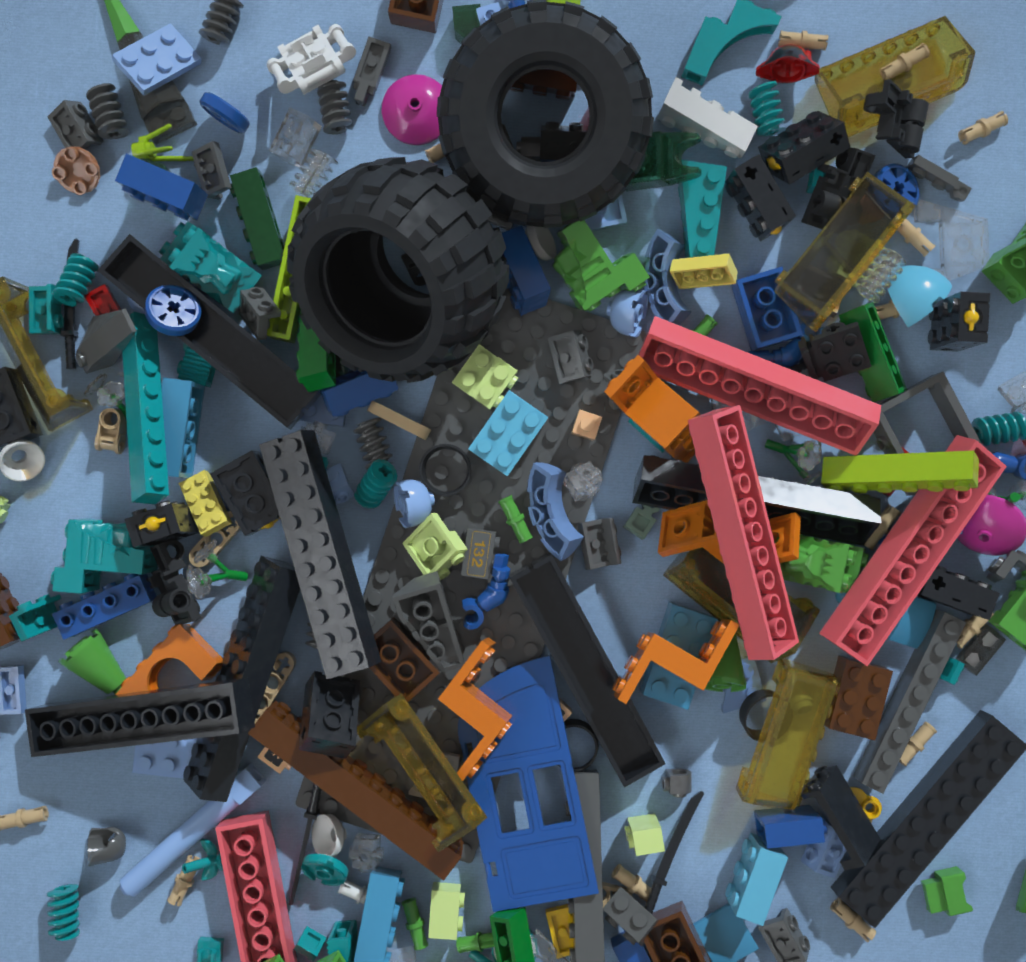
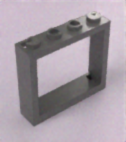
(947, 403)

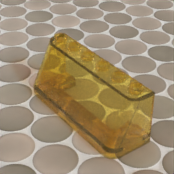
(849, 80)
(789, 736)

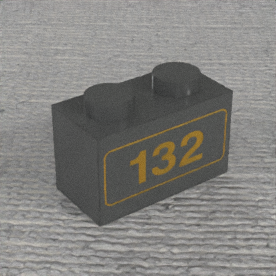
(479, 556)

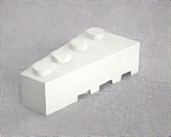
(718, 129)

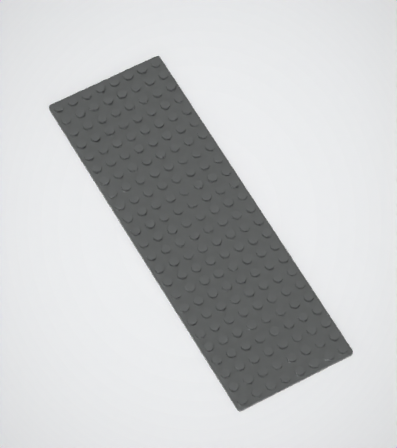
(457, 421)

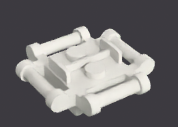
(311, 60)

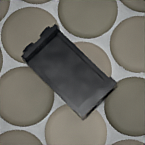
(844, 815)

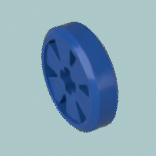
(224, 112)
(902, 179)
(168, 322)

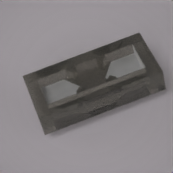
(980, 649)

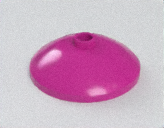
(410, 123)
(1000, 522)

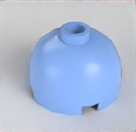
(628, 311)
(413, 502)

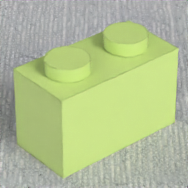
(644, 834)
(444, 911)

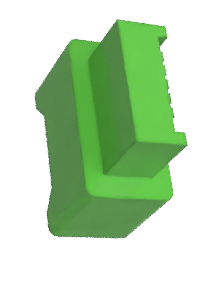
(946, 892)

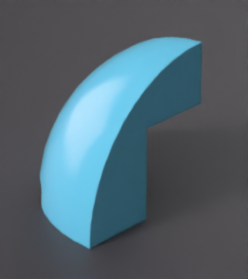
(917, 292)

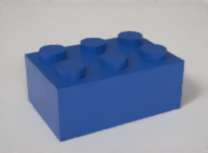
(161, 188)
(526, 278)
(763, 313)

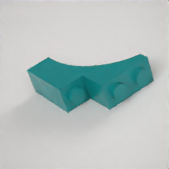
(716, 36)

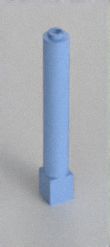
(189, 833)

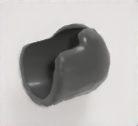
(102, 850)

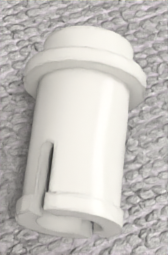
(353, 891)

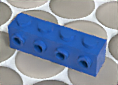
(104, 606)

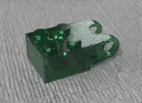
(664, 161)

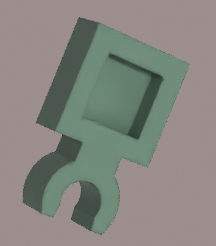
(641, 521)

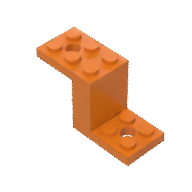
(654, 408)
(700, 532)
(676, 660)
(476, 708)

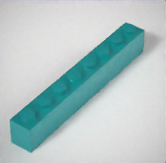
(145, 414)

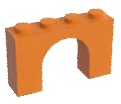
(182, 644)

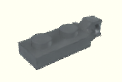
(370, 69)
(939, 177)

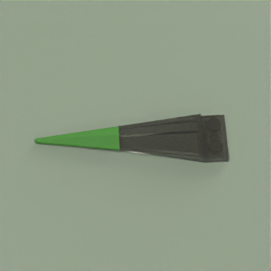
(165, 103)

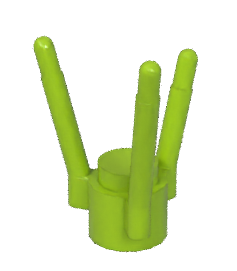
(147, 150)

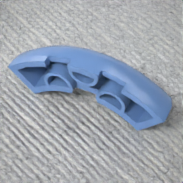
(661, 286)
(548, 511)

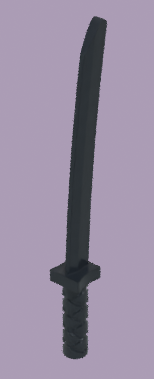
(69, 322)
(311, 813)
(669, 854)

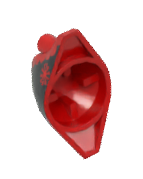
(788, 65)

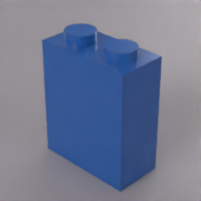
(790, 827)

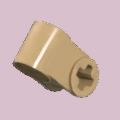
(110, 432)

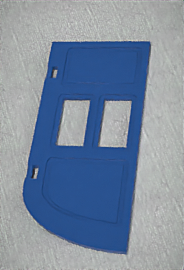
(542, 860)

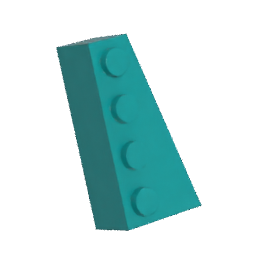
(701, 208)

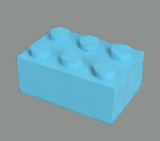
(508, 433)
(755, 880)

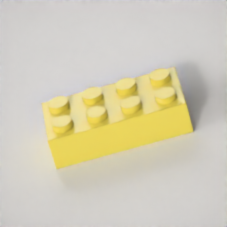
(704, 271)
(205, 503)

